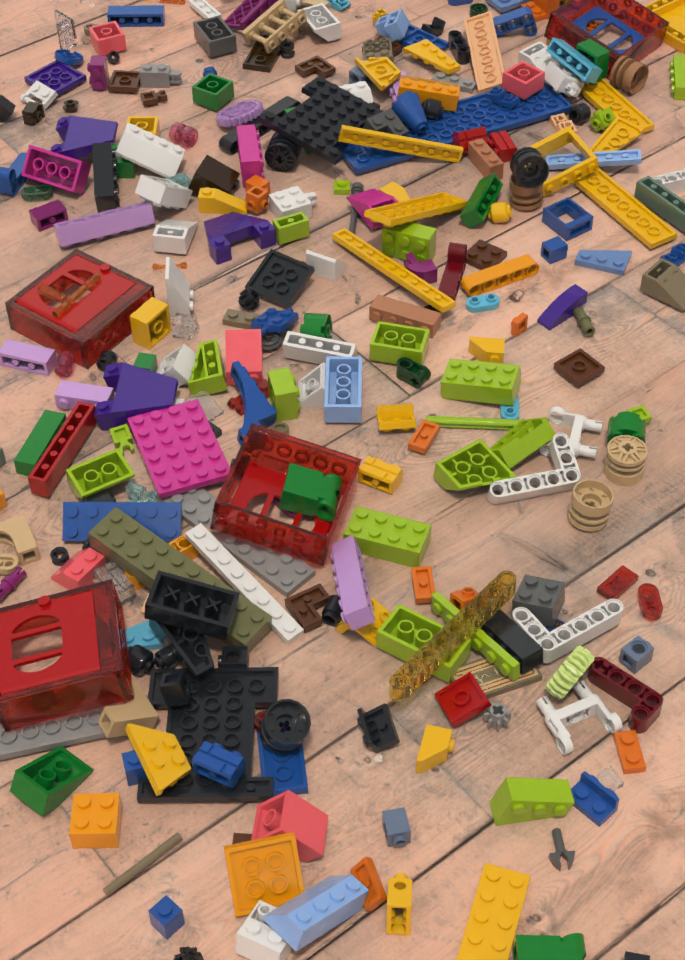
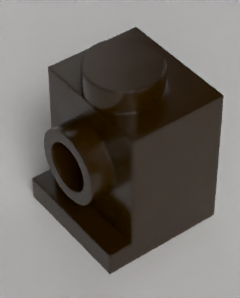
(32, 113)

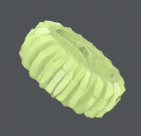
(570, 672)

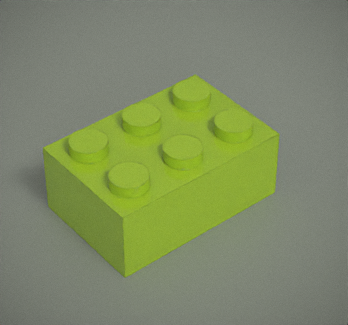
(407, 239)
(398, 341)

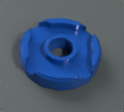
(67, 57)

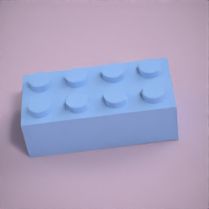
(343, 390)

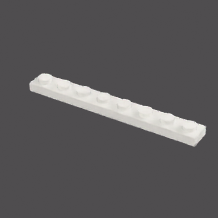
(243, 582)

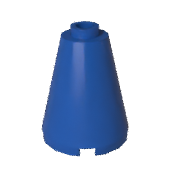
(410, 111)

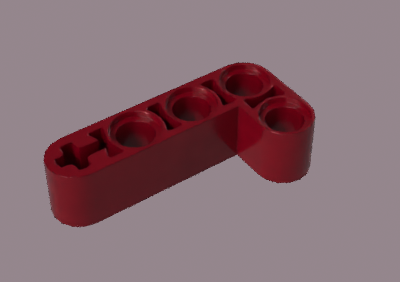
(454, 270)
(642, 699)

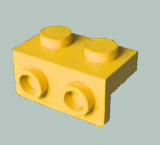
(395, 417)

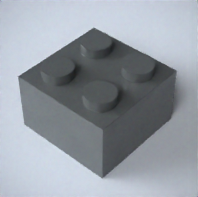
(541, 597)

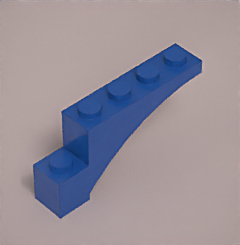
(255, 403)

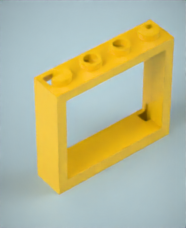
(574, 173)

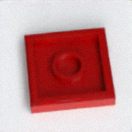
(462, 699)

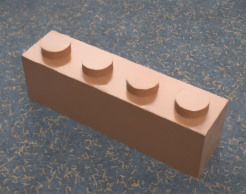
(403, 313)

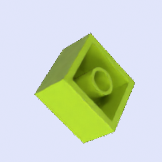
(283, 394)

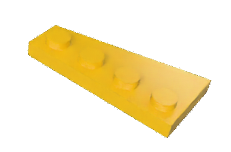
(432, 55)
(617, 136)

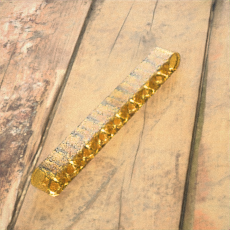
(452, 636)

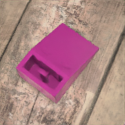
(368, 200)

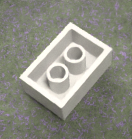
(163, 192)

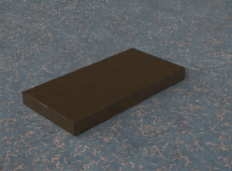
(260, 60)

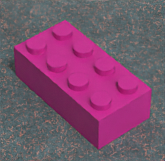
(249, 152)
(56, 169)

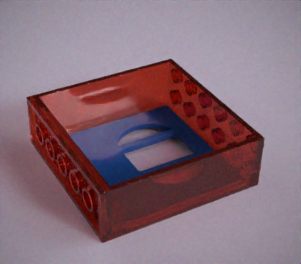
(629, 16)

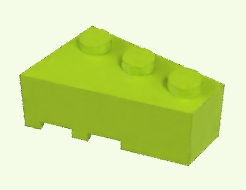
(208, 370)
(523, 440)
(530, 800)

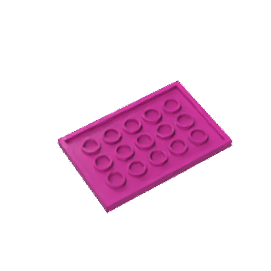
(179, 448)

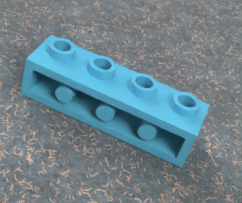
(573, 60)

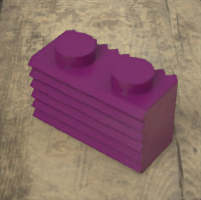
(48, 214)

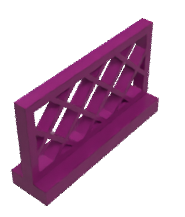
(244, 17)

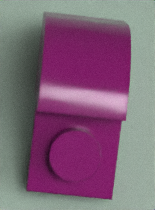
(425, 269)

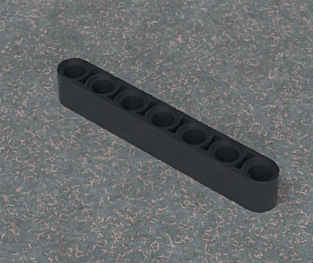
(229, 141)

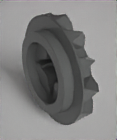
(273, 337)

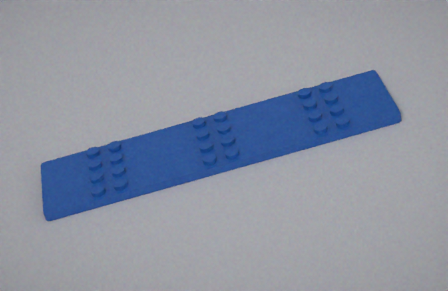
(470, 114)

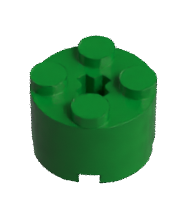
(317, 325)
(626, 424)

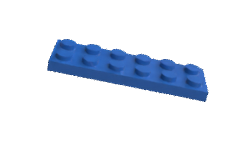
(159, 517)

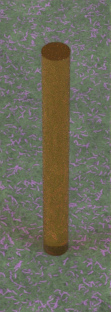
(59, 310)

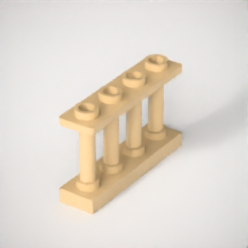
(267, 19)

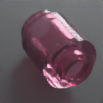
(64, 364)

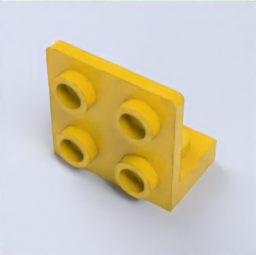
(369, 631)

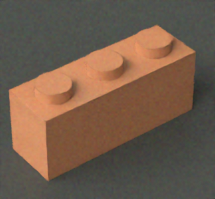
(485, 158)

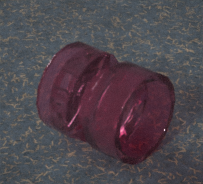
(183, 134)

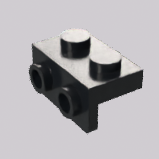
(378, 728)

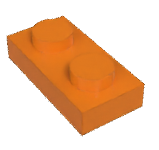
(423, 436)
(422, 584)
(629, 752)
(367, 874)

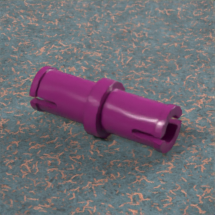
(9, 583)

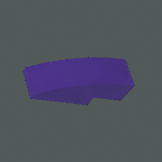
(563, 307)

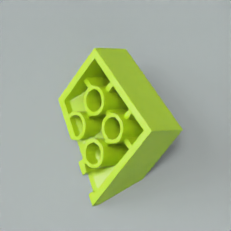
(471, 468)

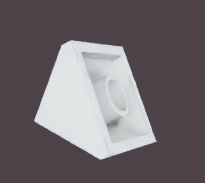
(325, 266)
(313, 388)

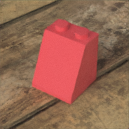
(246, 348)
(293, 814)

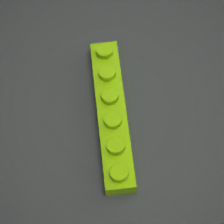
(480, 640)

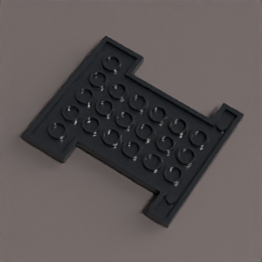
(319, 118)
(220, 712)

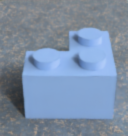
(393, 25)

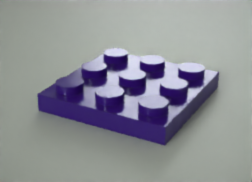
(57, 77)

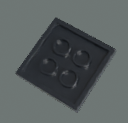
(280, 278)

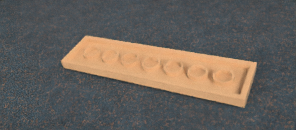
(484, 51)

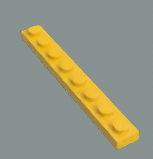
(400, 144)

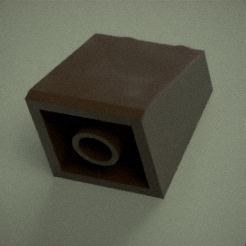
(214, 175)

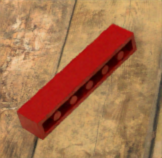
(62, 449)

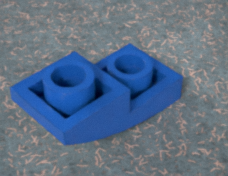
(500, 96)
(677, 255)

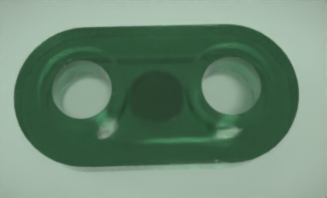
(37, 192)

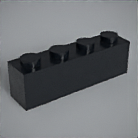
(514, 641)

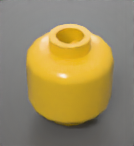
(500, 212)

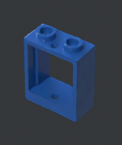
(582, 219)

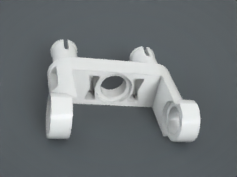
(578, 424)
(586, 707)

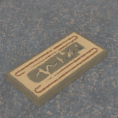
(492, 680)

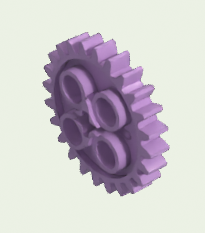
(239, 113)

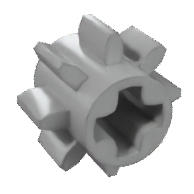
(497, 716)

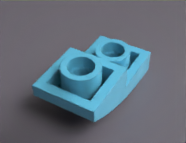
(339, 5)

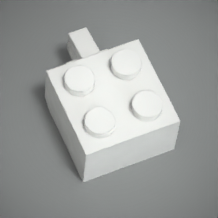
(563, 80)
(291, 201)

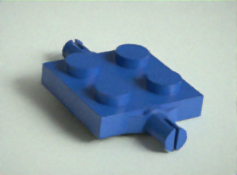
(275, 320)

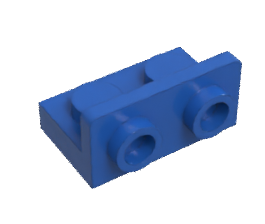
(594, 799)

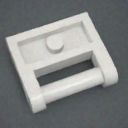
(41, 93)

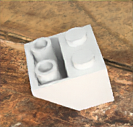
(258, 940)

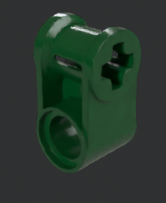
(410, 372)

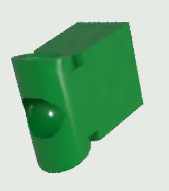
(310, 492)
(549, 947)

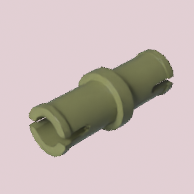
(584, 321)

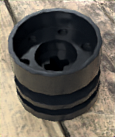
(282, 153)
(534, 173)
(289, 715)

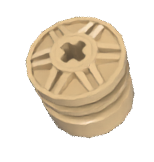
(625, 460)
(590, 505)

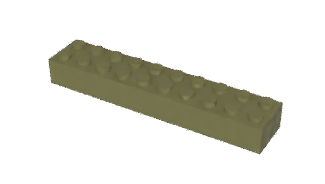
(144, 553)

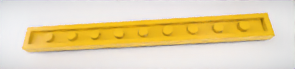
(394, 270)

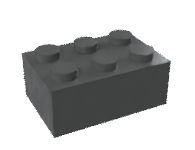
(215, 36)

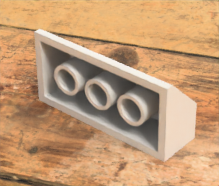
(149, 151)

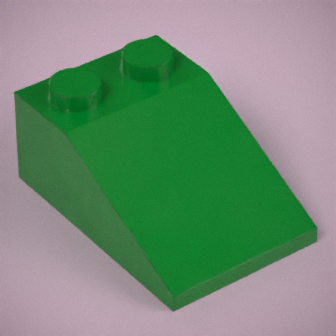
(49, 779)

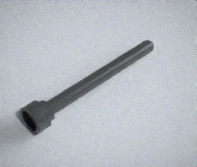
(355, 188)

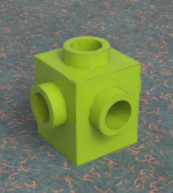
(599, 120)

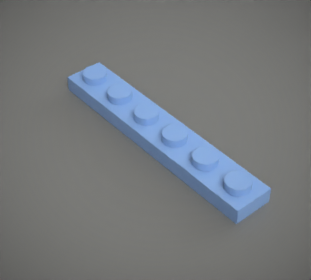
(605, 158)

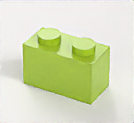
(291, 227)

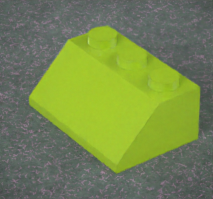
(98, 474)

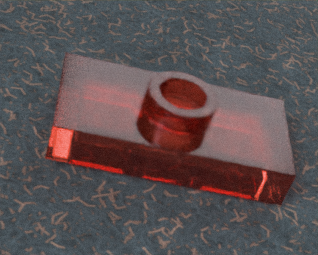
(617, 583)

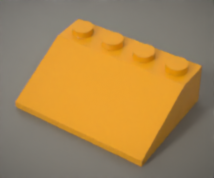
(443, 91)

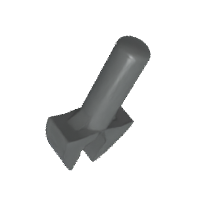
(560, 851)

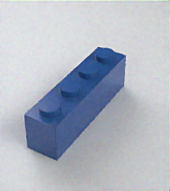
(137, 15)

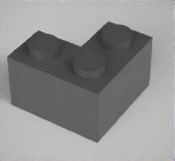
(386, 122)

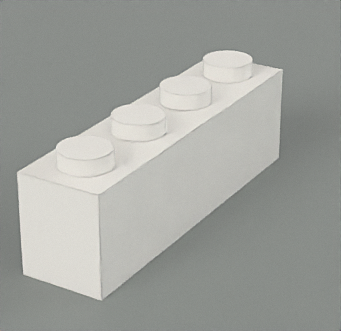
(314, 348)

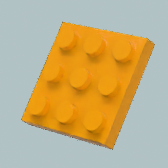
(263, 871)

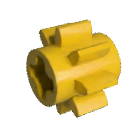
(379, 13)

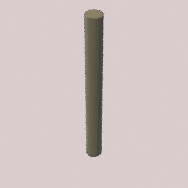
(142, 864)

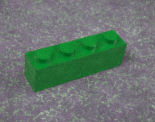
(481, 200)
(38, 441)

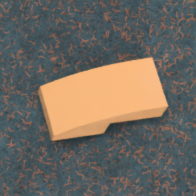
(560, 122)

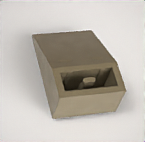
(378, 48)
(665, 283)

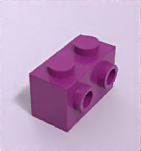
(98, 73)

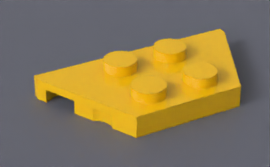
(379, 71)
(159, 756)

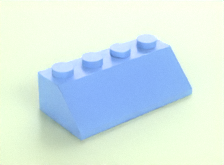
(317, 910)

